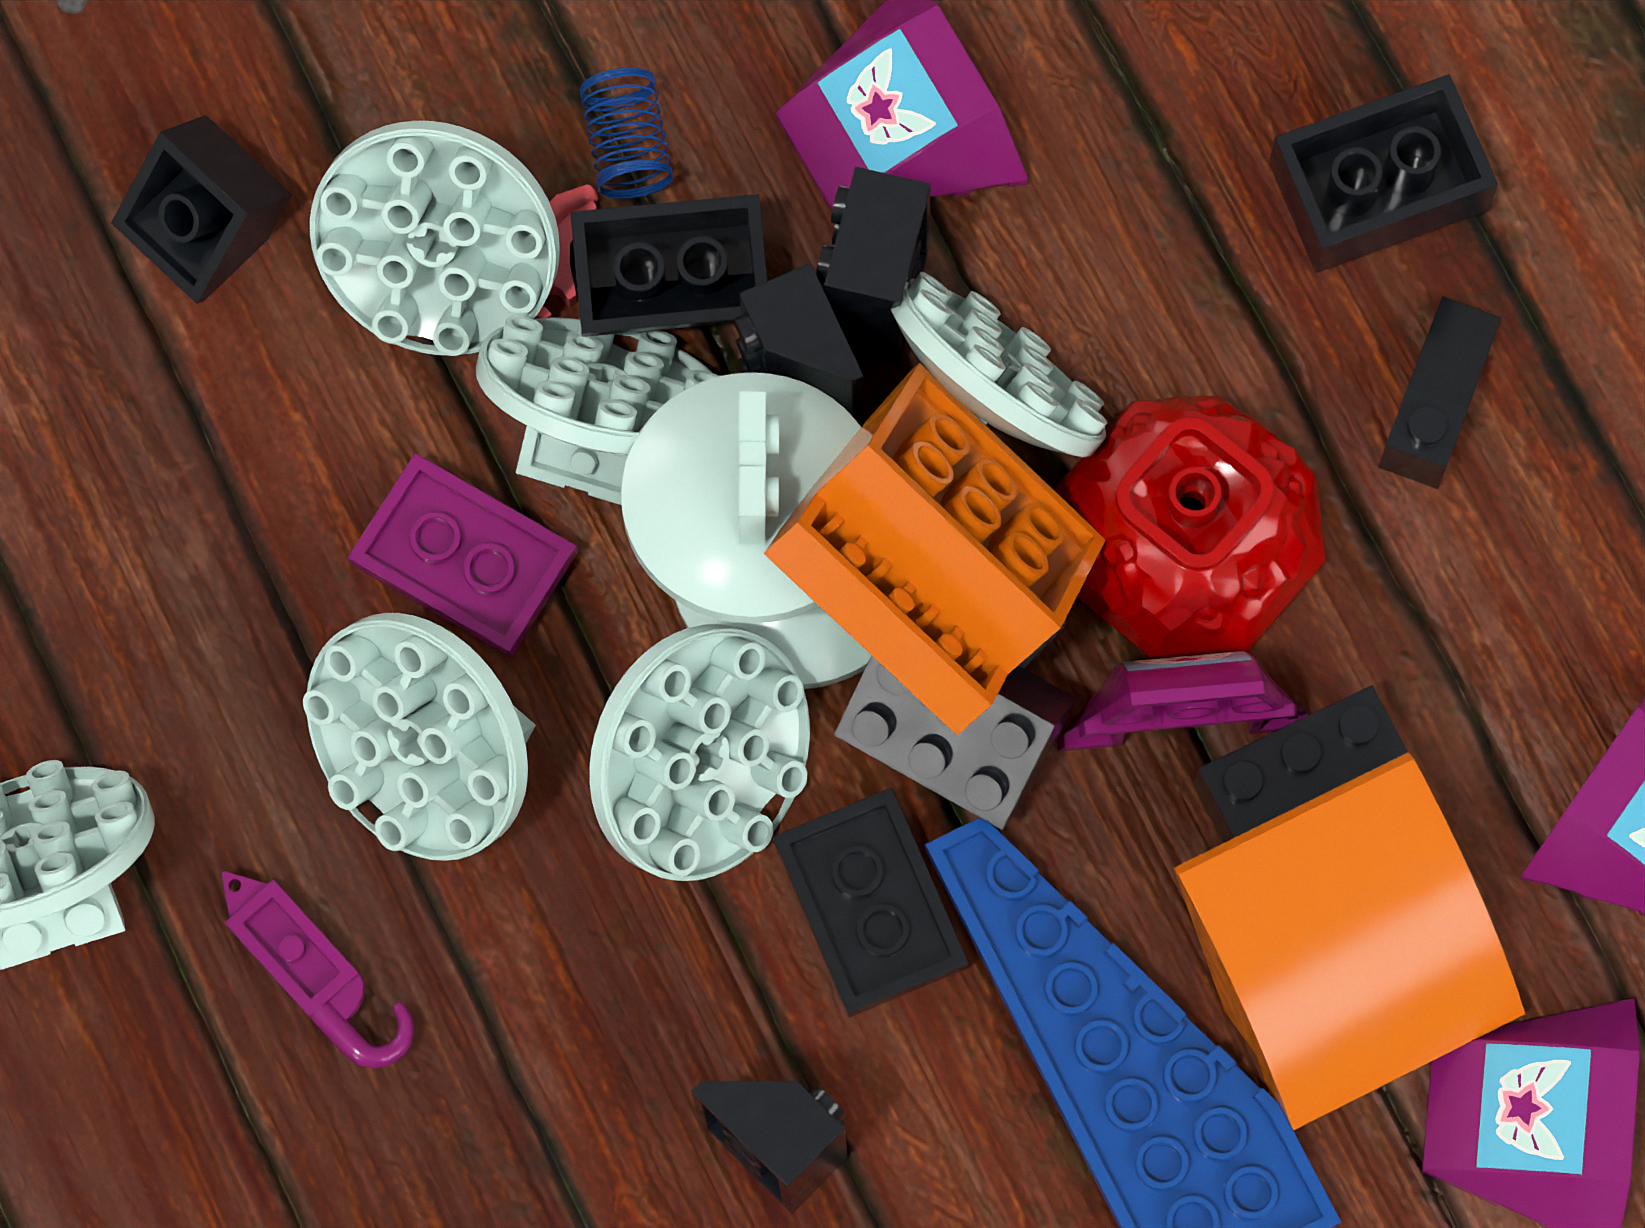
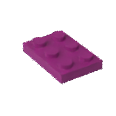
(463, 555)

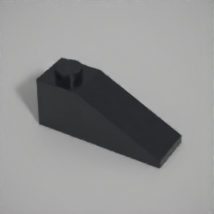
(1439, 392)

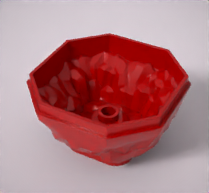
(1203, 576)

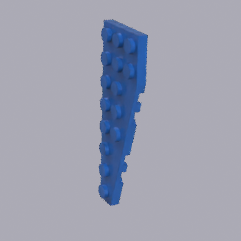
(1142, 1090)

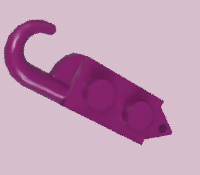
(308, 968)

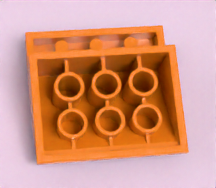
(937, 549)
(1349, 940)

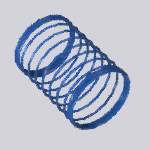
(627, 166)

